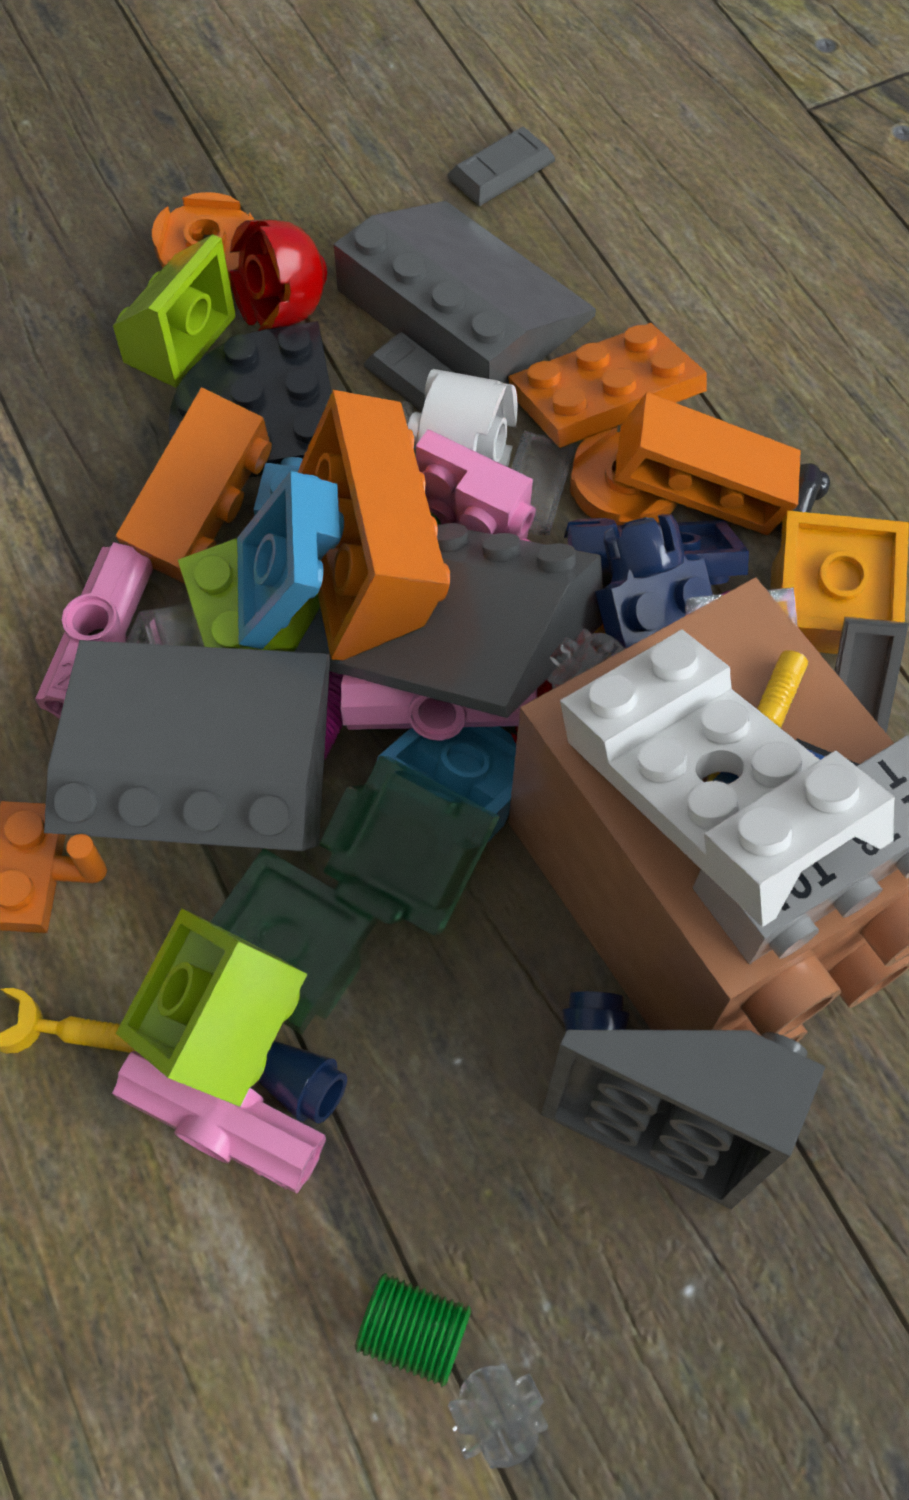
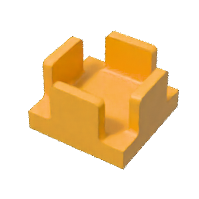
(841, 571)

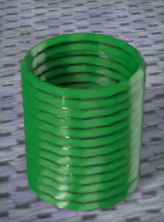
(412, 1329)

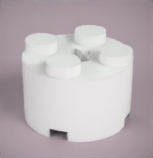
(468, 412)

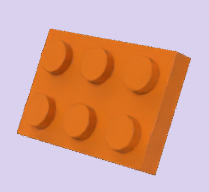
(605, 382)

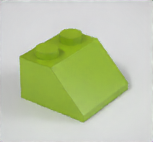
(178, 313)
(213, 592)
(211, 1008)

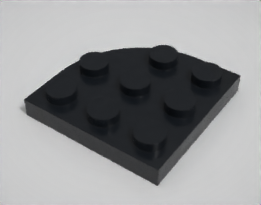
(270, 373)

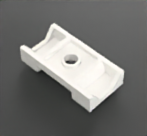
(672, 722)

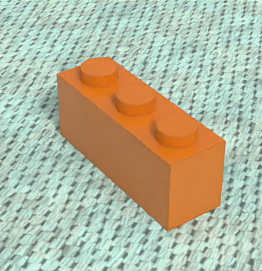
(707, 464)
(196, 482)

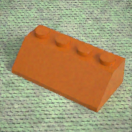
(389, 560)

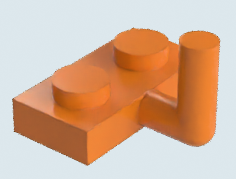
(34, 863)

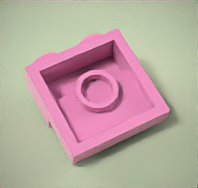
(474, 488)

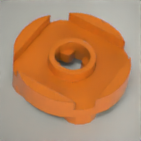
(200, 216)
(597, 491)

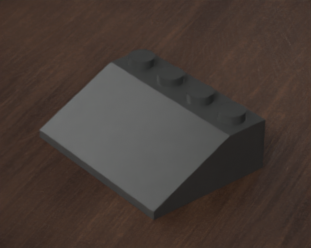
(456, 290)
(494, 628)
(191, 746)
(687, 1102)

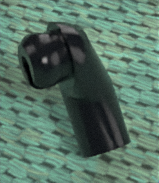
(812, 486)

